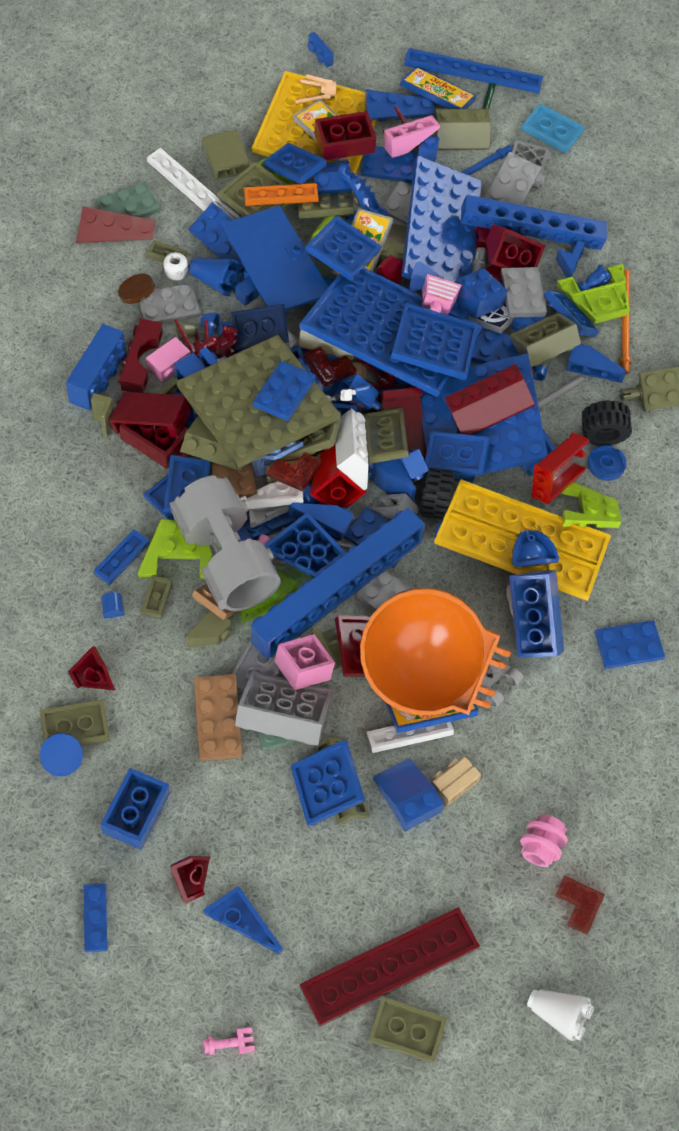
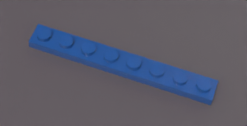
(473, 70)

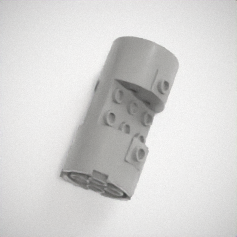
(241, 570)

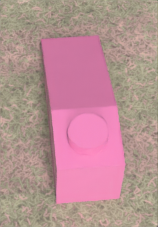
(407, 136)

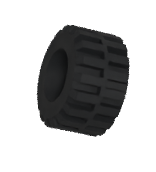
(606, 422)
(437, 493)

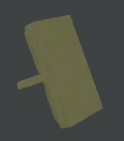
(330, 643)

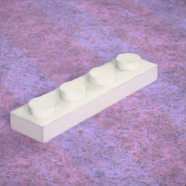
(387, 737)

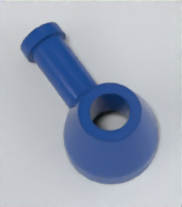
(213, 318)

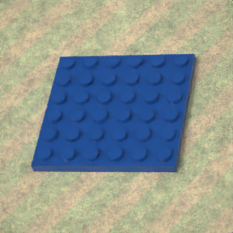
(512, 441)

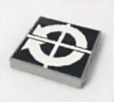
(494, 321)

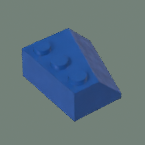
(305, 546)

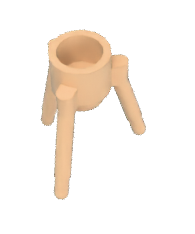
(328, 87)

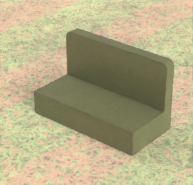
(102, 409)

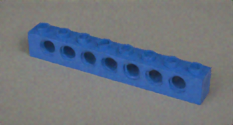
(533, 222)

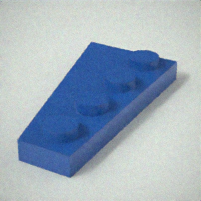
(381, 105)

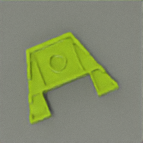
(600, 302)
(594, 508)
(170, 544)

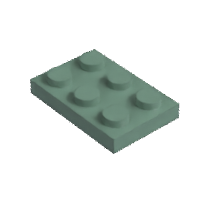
(131, 201)

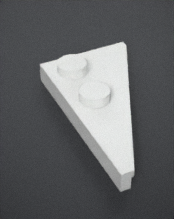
(274, 495)

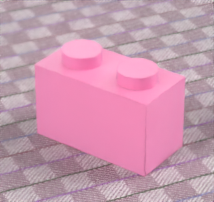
(162, 360)

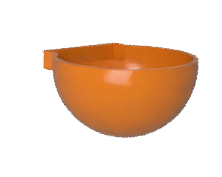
(428, 652)

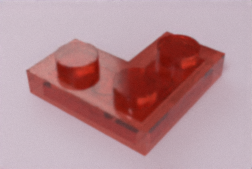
(326, 370)
(295, 476)
(585, 901)

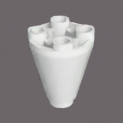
(562, 1011)

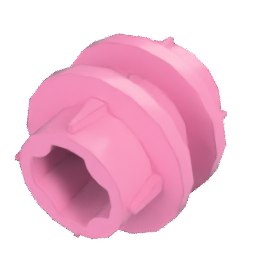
(544, 840)

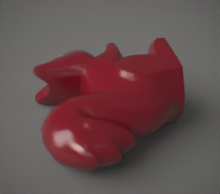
(222, 345)

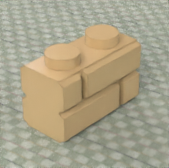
(455, 780)

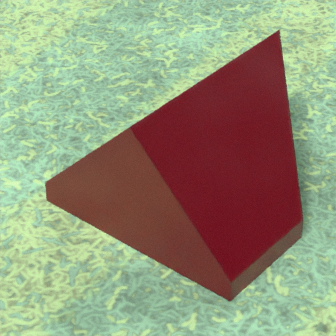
(391, 269)
(91, 672)
(190, 876)

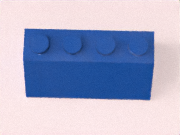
(537, 614)

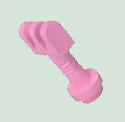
(239, 1041)

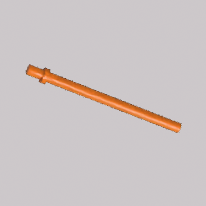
(626, 360)

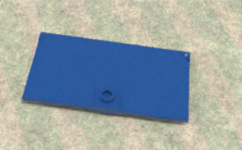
(275, 258)

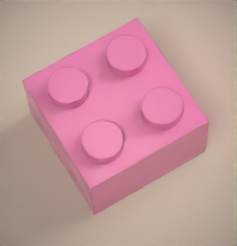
(304, 662)

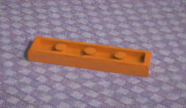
(281, 194)

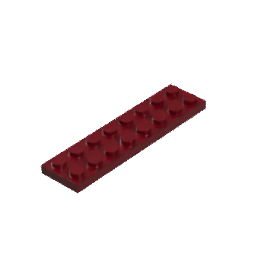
(389, 966)

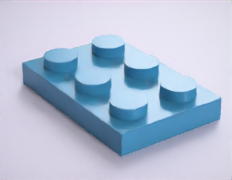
(553, 128)

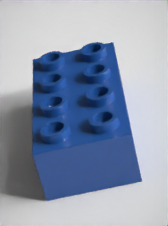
(96, 366)

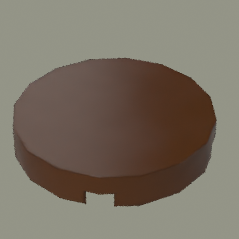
(136, 288)

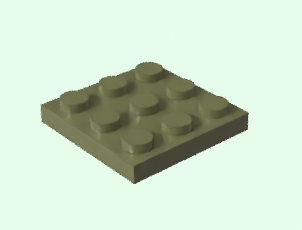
(253, 176)

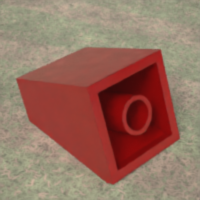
(331, 485)

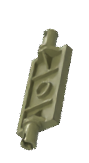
(655, 389)

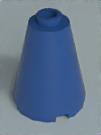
(217, 273)

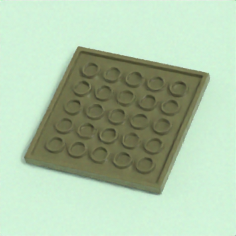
(225, 399)

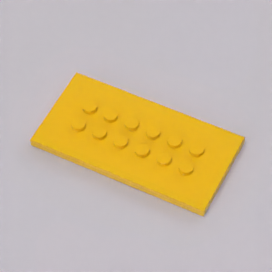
(487, 527)

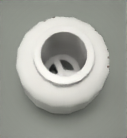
(175, 266)

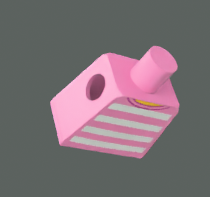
(439, 294)

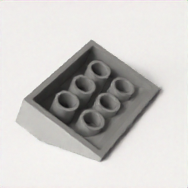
(278, 710)

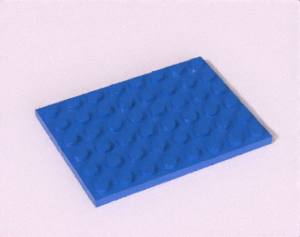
(364, 321)

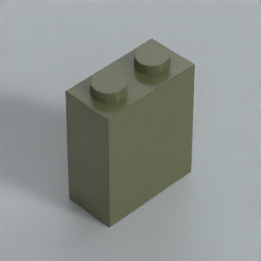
(225, 154)

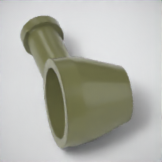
(189, 329)

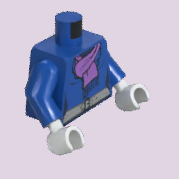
(358, 392)

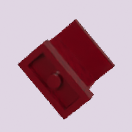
(410, 402)
(151, 410)

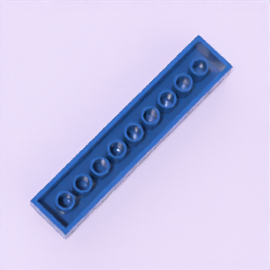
(337, 582)

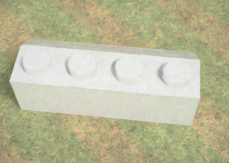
(352, 448)

